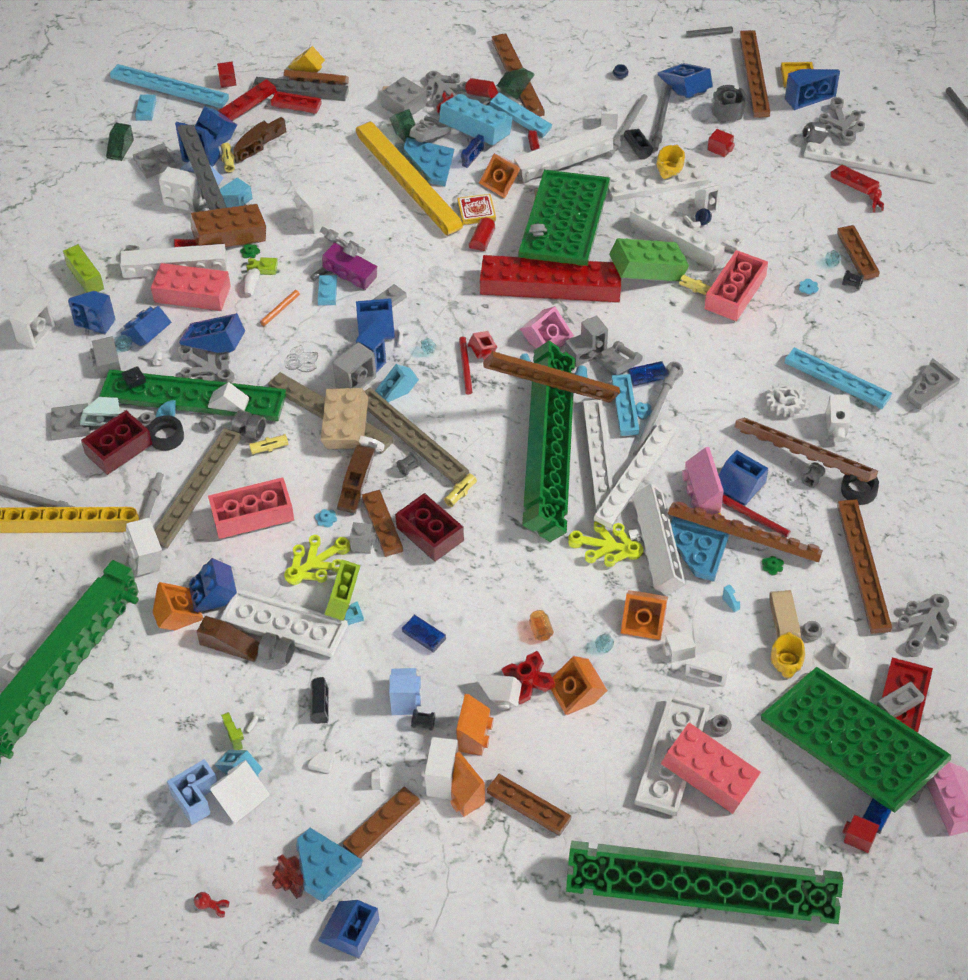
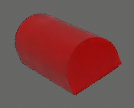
(481, 88)
(482, 234)

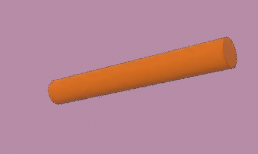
(279, 307)

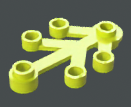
(607, 545)
(314, 561)

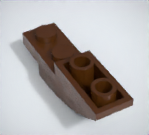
(253, 140)
(355, 479)

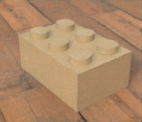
(344, 418)

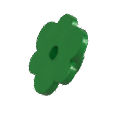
(250, 251)
(772, 565)

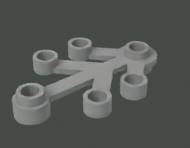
(435, 78)
(846, 135)
(350, 248)
(220, 375)
(927, 621)

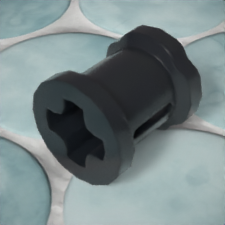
(858, 283)
(423, 720)

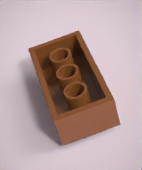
(229, 226)

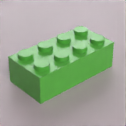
(648, 259)

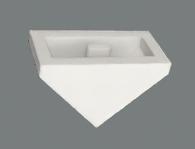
(228, 399)

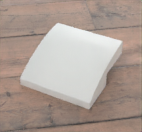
(239, 791)

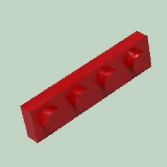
(248, 100)

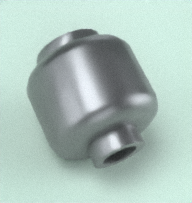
(815, 132)

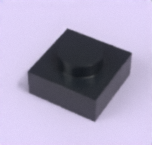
(133, 377)

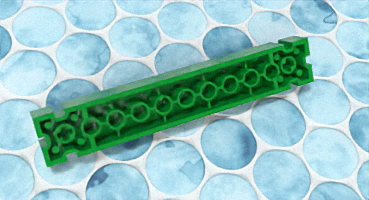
(548, 449)
(63, 652)
(705, 882)

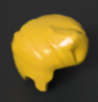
(670, 161)
(788, 654)

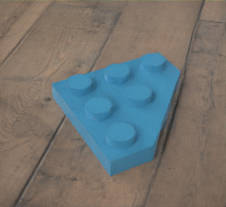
(430, 159)
(699, 547)
(324, 864)

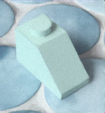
(100, 411)

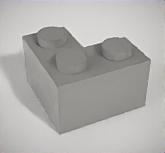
(590, 341)

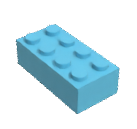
(475, 118)

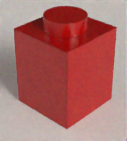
(226, 74)
(721, 143)
(860, 833)

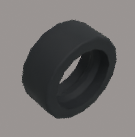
(169, 443)
(862, 497)

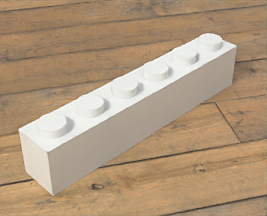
(564, 153)
(663, 228)
(147, 262)
(658, 539)

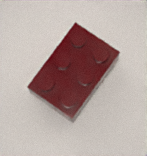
(116, 442)
(429, 527)

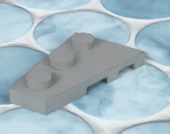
(429, 129)
(933, 384)

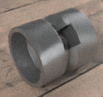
(249, 425)
(279, 649)

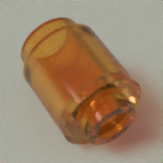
(541, 625)

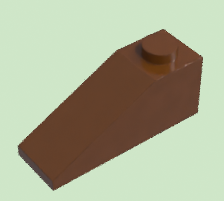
(227, 639)

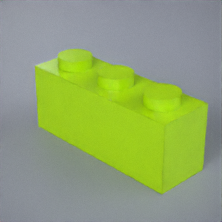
(83, 269)
(342, 590)

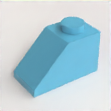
(236, 193)
(397, 383)
(235, 757)

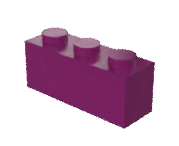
(350, 268)

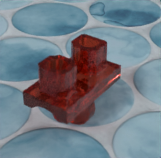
(287, 877)

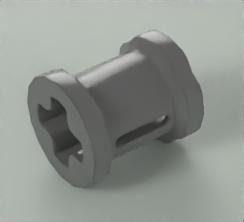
(408, 463)
(812, 476)

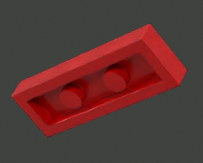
(296, 102)
(854, 179)

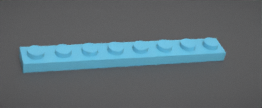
(169, 86)

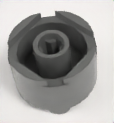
(728, 103)

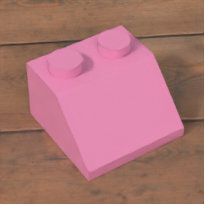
(545, 327)

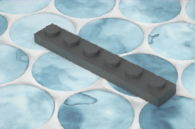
(310, 89)
(201, 167)

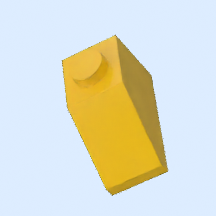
(307, 61)

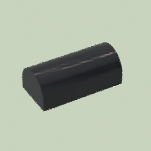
(638, 143)
(319, 700)

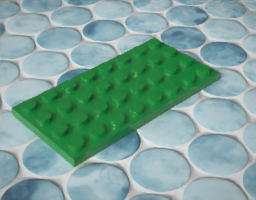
(571, 214)
(856, 739)

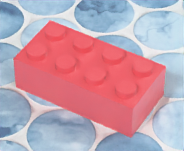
(736, 285)
(191, 287)
(251, 508)
(710, 767)

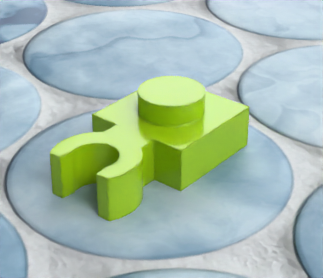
(266, 265)
(235, 735)

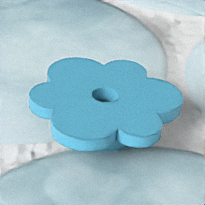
(808, 286)
(643, 410)
(326, 518)

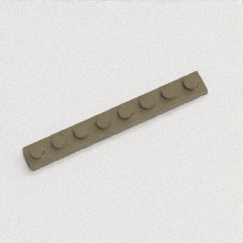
(315, 404)
(415, 438)
(196, 486)

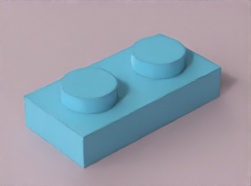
(145, 107)
(327, 290)

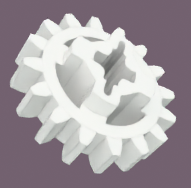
(786, 399)

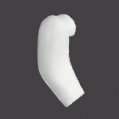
(250, 281)

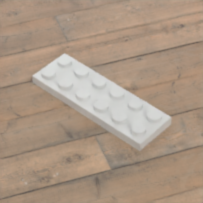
(649, 181)
(262, 614)
(659, 786)

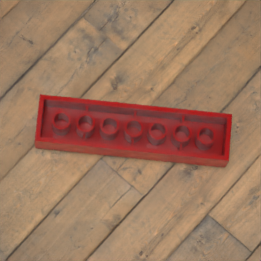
(549, 279)

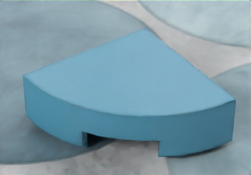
(167, 408)
(729, 598)
(354, 614)

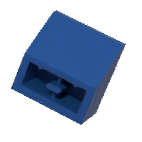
(216, 124)
(370, 310)
(92, 311)
(146, 325)
(374, 340)
(742, 477)
(212, 586)
(350, 927)

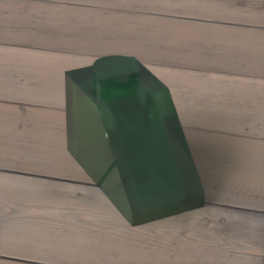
(515, 82)
(402, 124)
(119, 141)

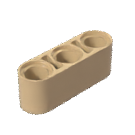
(784, 613)

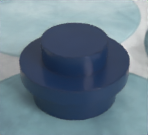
(620, 71)
(704, 216)

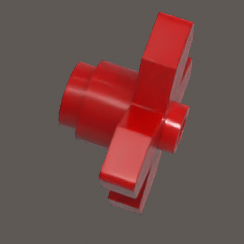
(530, 676)

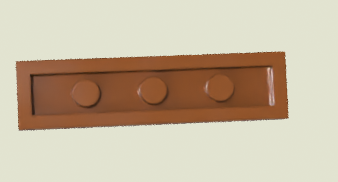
(321, 77)
(858, 252)
(382, 523)
(529, 804)
(381, 822)

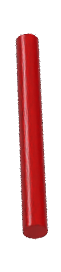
(465, 365)
(755, 516)

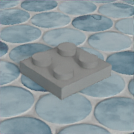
(154, 160)
(66, 422)

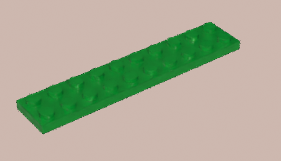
(191, 394)

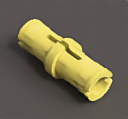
(228, 163)
(695, 285)
(256, 447)
(456, 494)

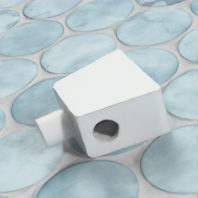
(838, 422)

